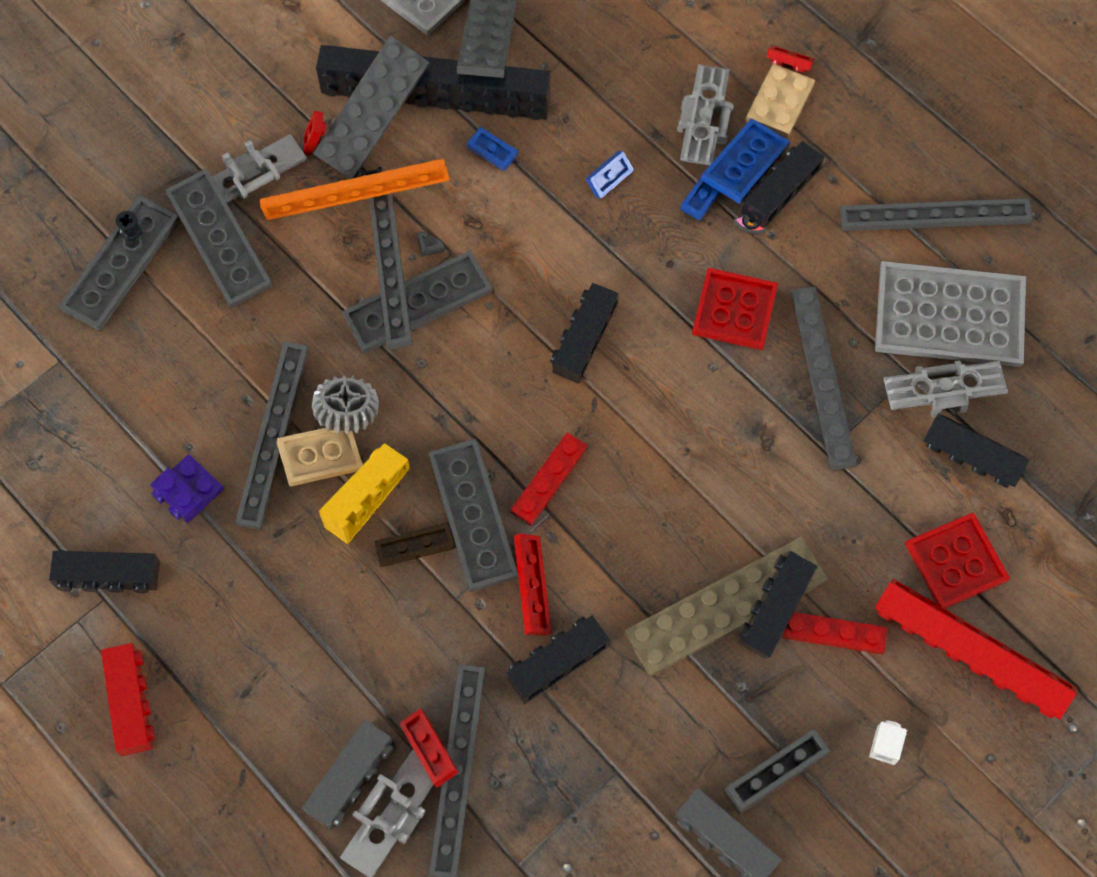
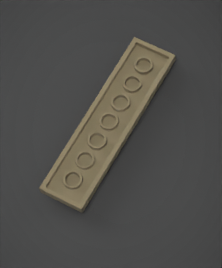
(709, 612)

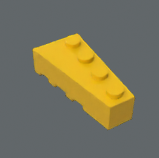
(363, 493)

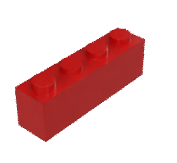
(127, 699)

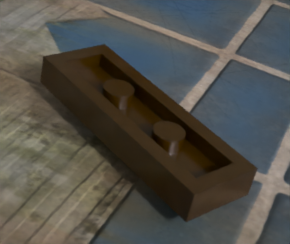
(414, 545)

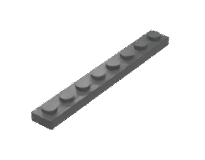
(935, 214)
(390, 272)
(823, 379)
(274, 426)
(455, 790)

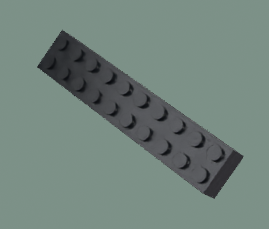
(518, 94)

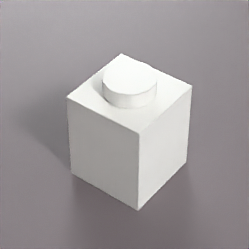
(888, 742)

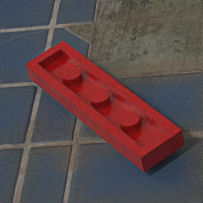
(549, 479)
(532, 585)
(836, 633)

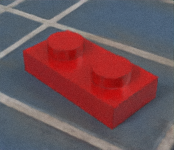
(798, 61)
(313, 132)

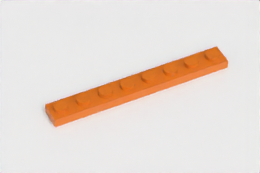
(355, 189)

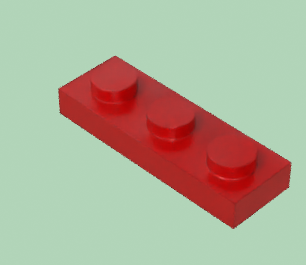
(429, 748)

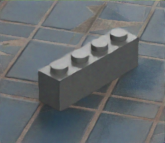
(776, 771)
(348, 774)
(726, 836)

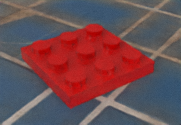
(735, 308)
(957, 561)

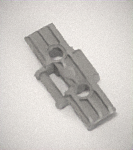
(698, 113)
(254, 164)
(946, 391)
(396, 820)

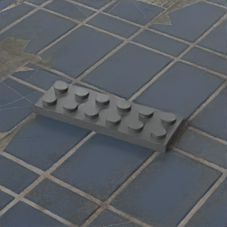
(487, 38)
(371, 107)
(219, 238)
(118, 266)
(428, 298)
(473, 515)

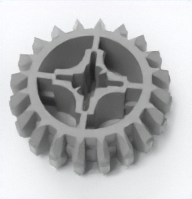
(330, 406)

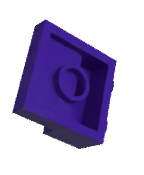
(186, 489)

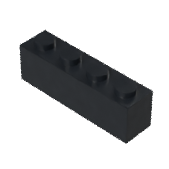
(782, 184)
(584, 333)
(977, 450)
(104, 571)
(777, 604)
(557, 659)

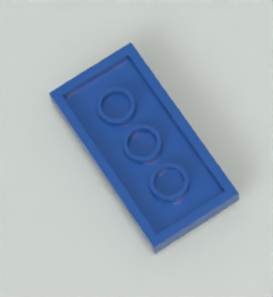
(745, 160)

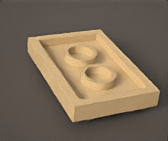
(780, 100)
(318, 455)

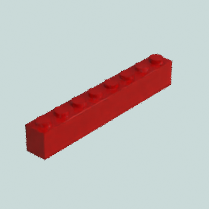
(977, 649)

